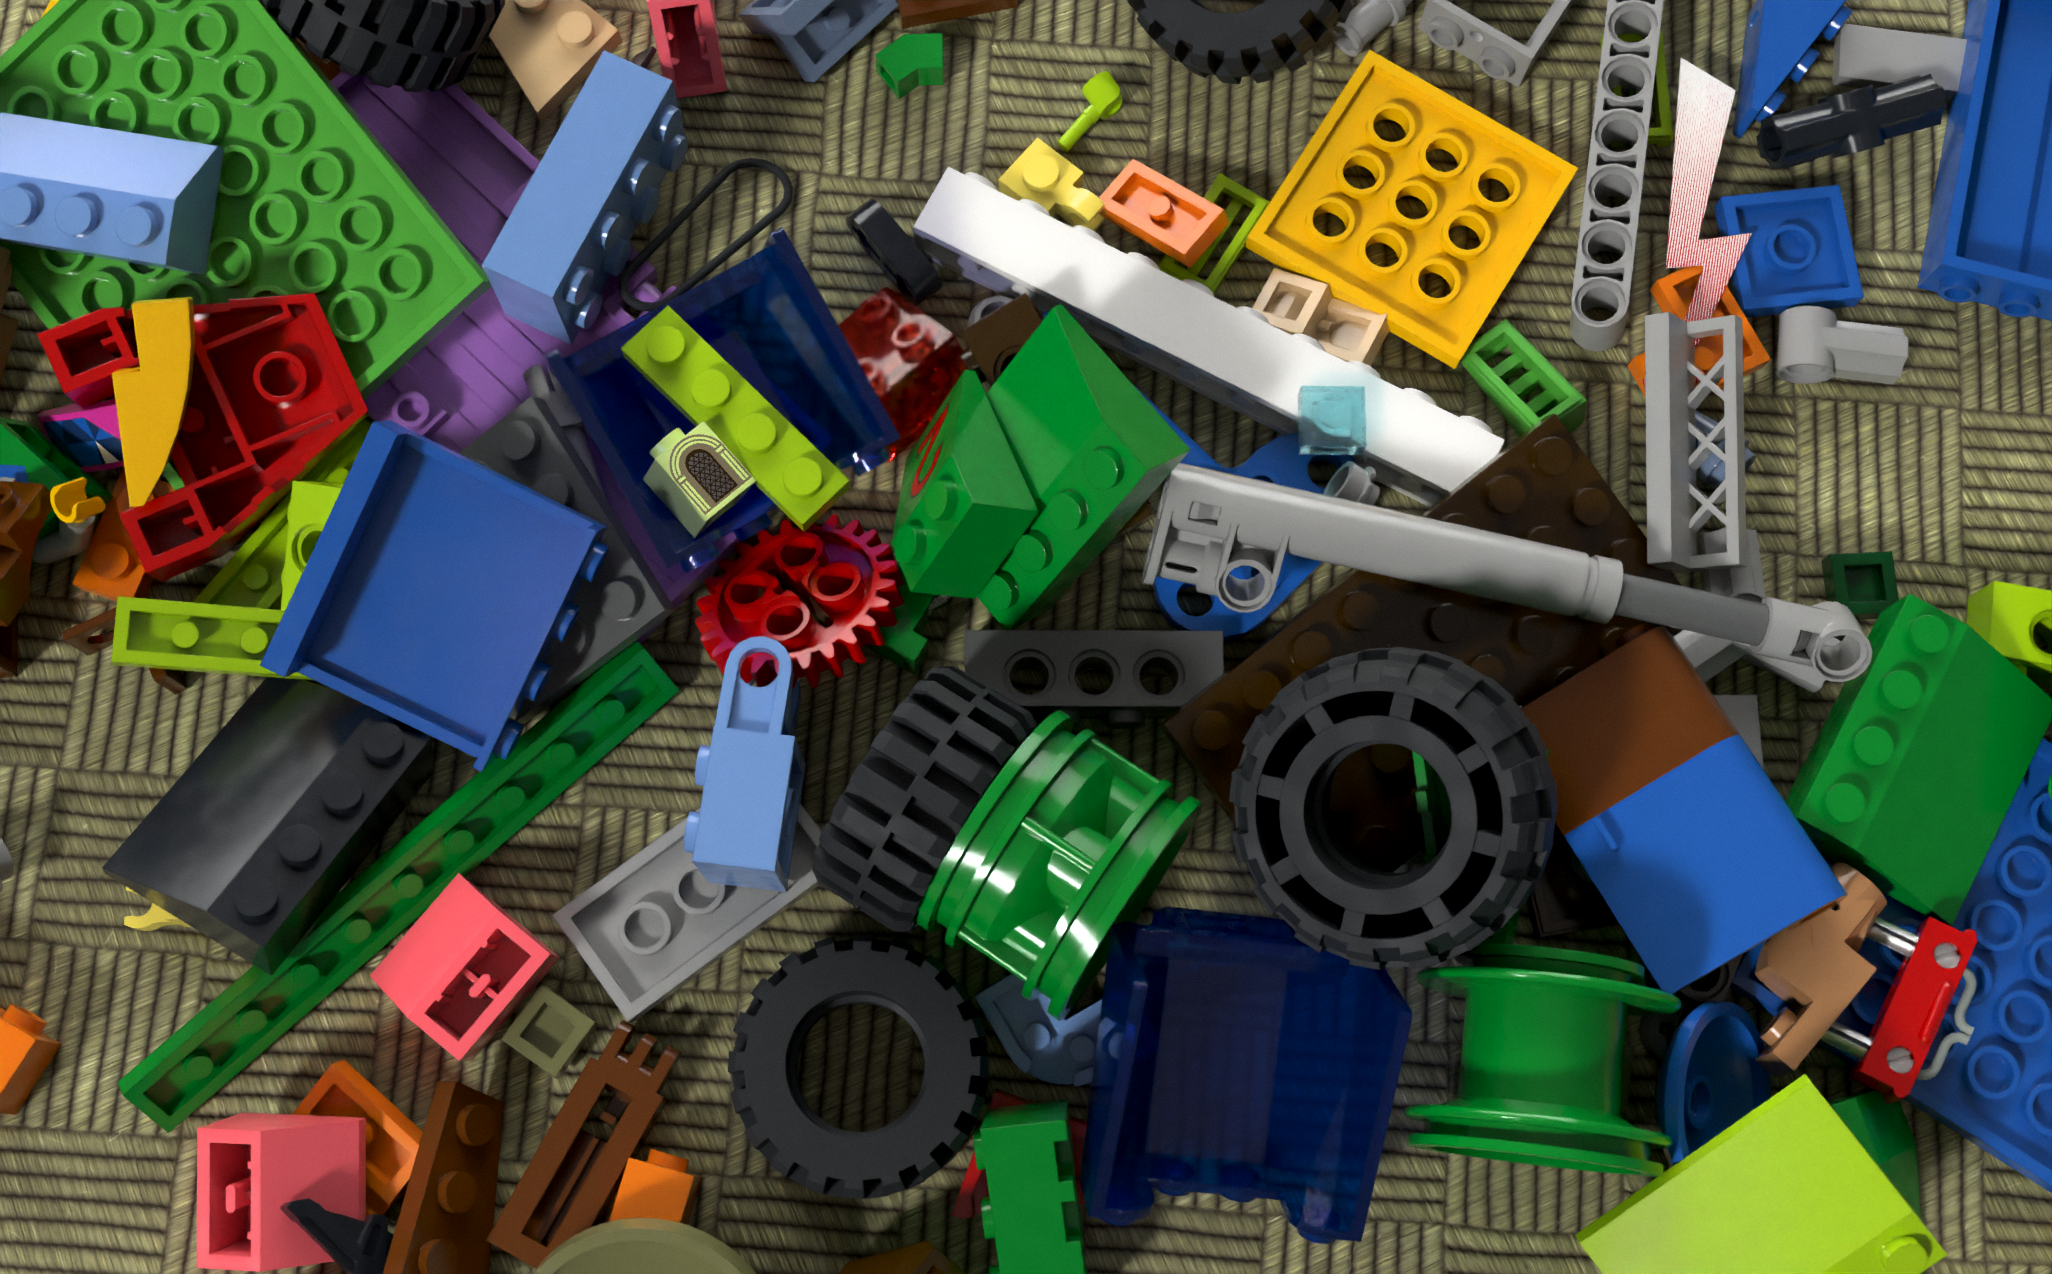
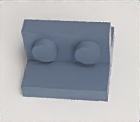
(815, 31)

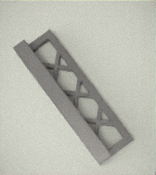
(1672, 443)

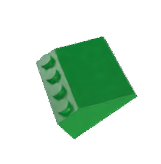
(1086, 455)
(1921, 758)

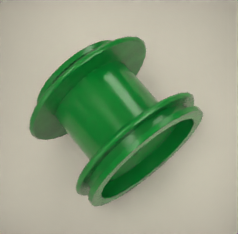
(1543, 1060)

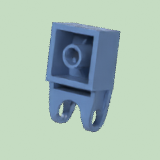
(749, 778)

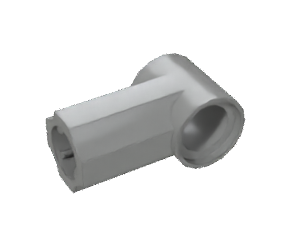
(1819, 347)

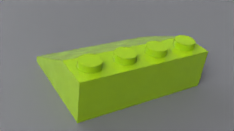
(1768, 1197)

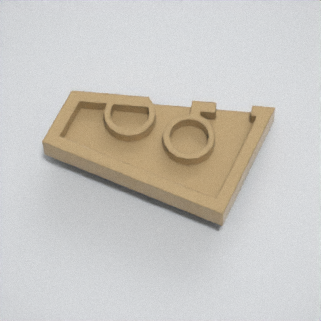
(551, 47)

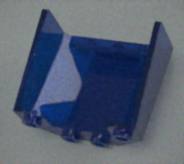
(781, 340)
(1240, 1072)

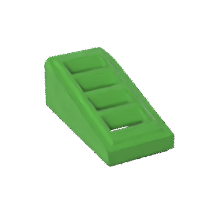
(1557, 391)

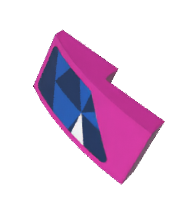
(85, 434)

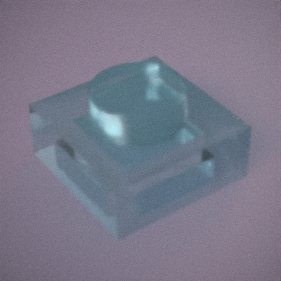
(1332, 420)

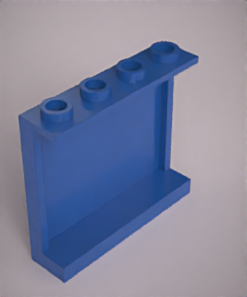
(437, 592)

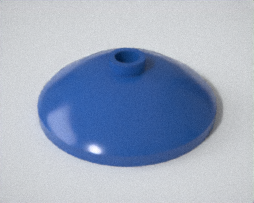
(1708, 1077)

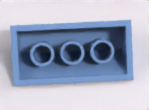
(107, 192)

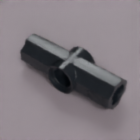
(1851, 122)

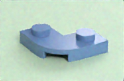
(1035, 1040)

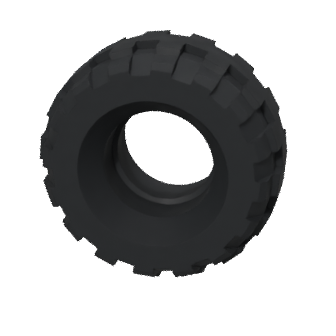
(1496, 792)

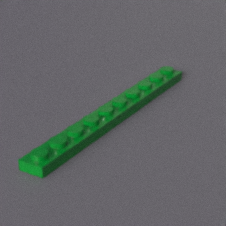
(398, 888)

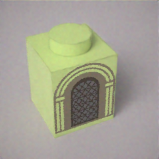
(697, 477)

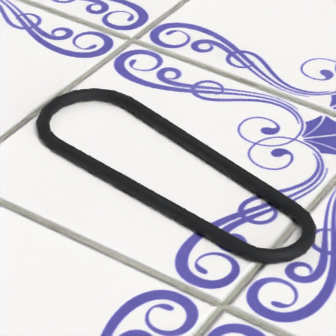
(685, 213)

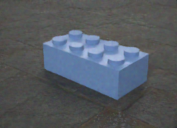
(588, 199)

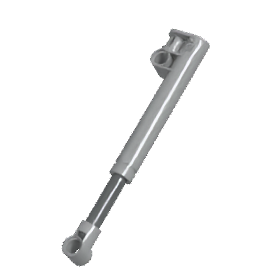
(1228, 521)

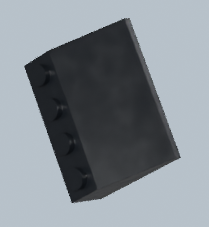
(274, 817)

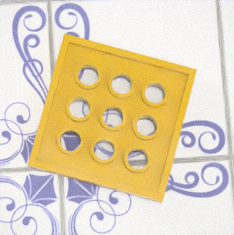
(1400, 169)

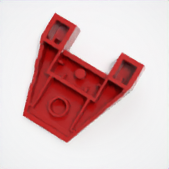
(258, 415)

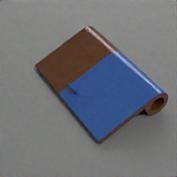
(1675, 812)

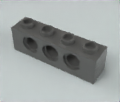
(1123, 655)

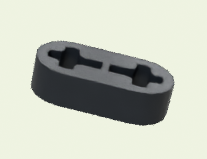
(894, 252)

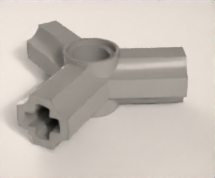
(1713, 654)

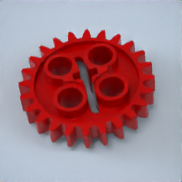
(828, 570)

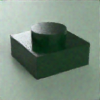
(1861, 582)

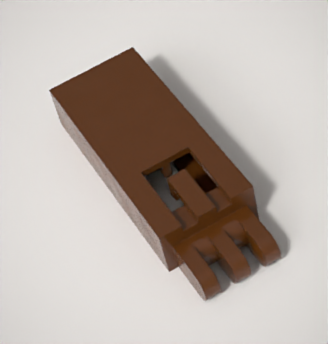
(574, 1171)

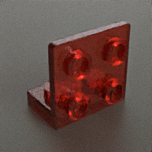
(906, 360)

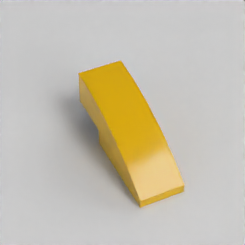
(156, 394)

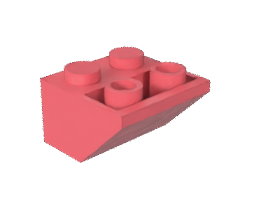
(463, 969)
(258, 1164)

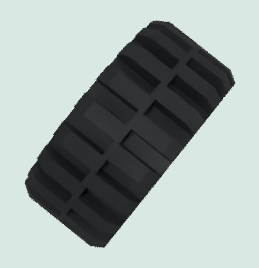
(393, 40)
(1244, 41)
(916, 793)
(769, 1049)

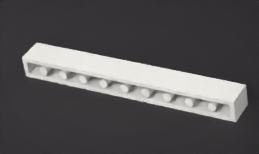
(1190, 333)

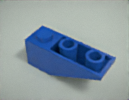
(1780, 47)

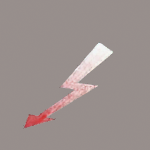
(1699, 134)

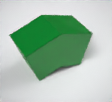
(911, 62)

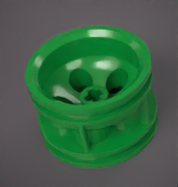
(1057, 859)

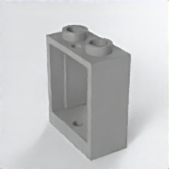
(1488, 47)

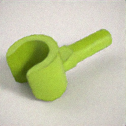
(1105, 102)

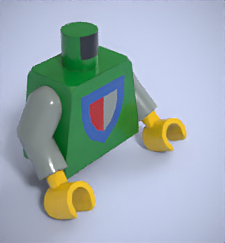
(74, 494)

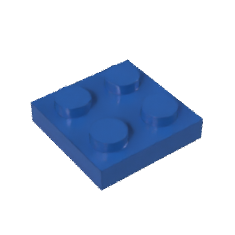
(1795, 252)

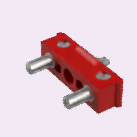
(1912, 1008)

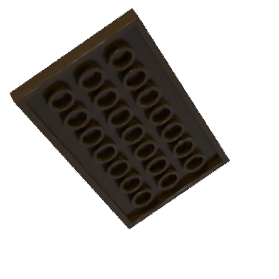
(1531, 491)

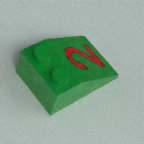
(960, 498)

